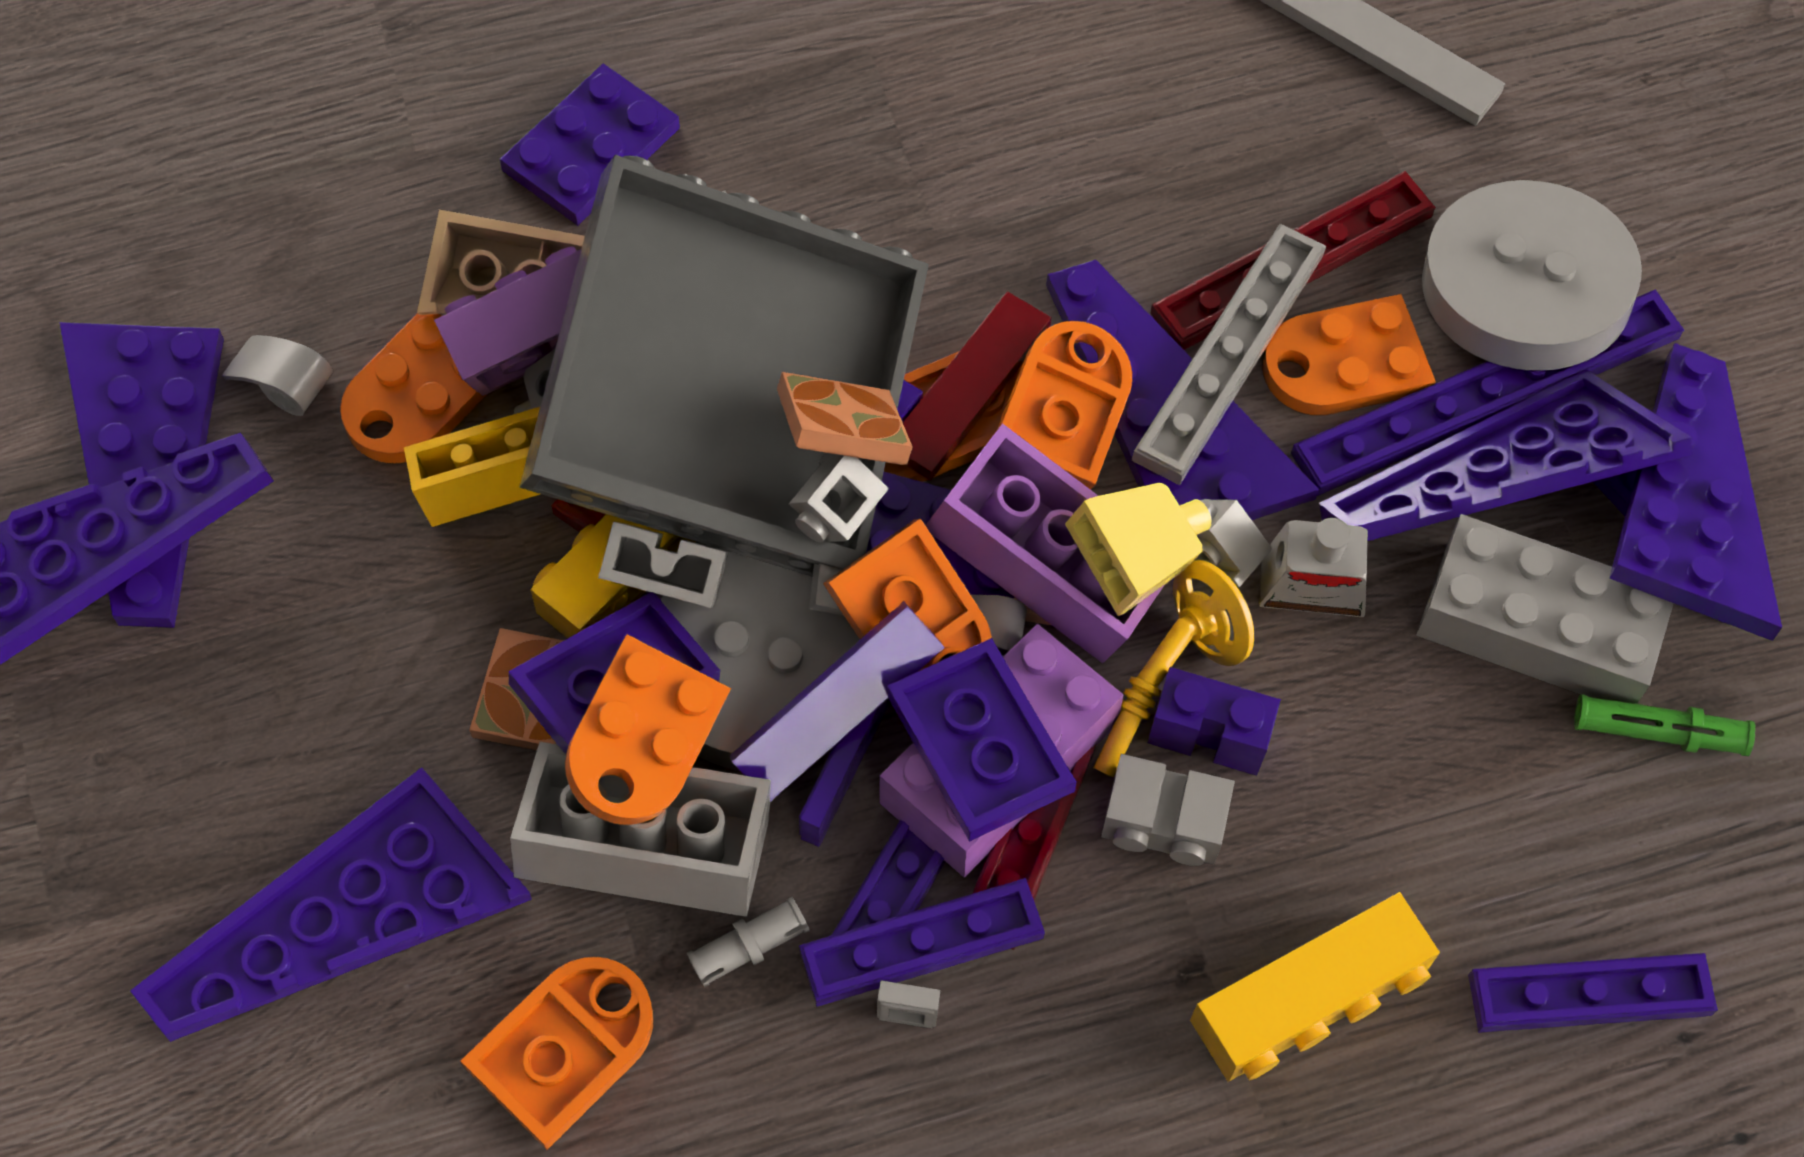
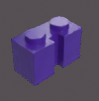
(1216, 717)

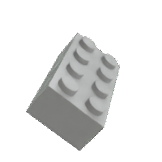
(1544, 613)
(690, 855)

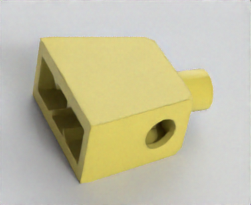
(1137, 540)

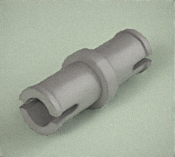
(748, 941)

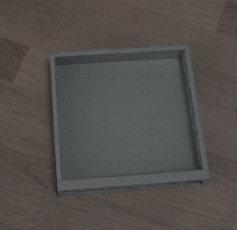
(677, 353)

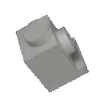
(853, 497)
(1232, 540)

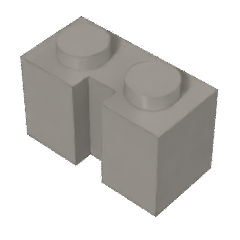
(637, 561)
(1167, 811)

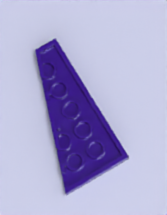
(137, 405)
(1536, 447)
(1238, 457)
(1695, 519)
(93, 538)
(365, 893)

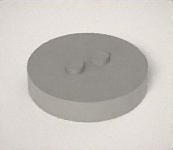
(1531, 275)
(762, 644)

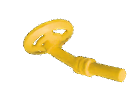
(1198, 621)

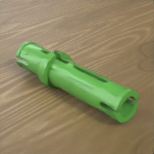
(1730, 736)

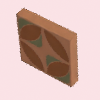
(843, 419)
(499, 710)

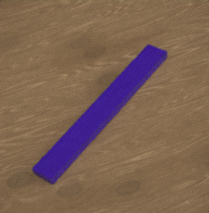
(1461, 402)

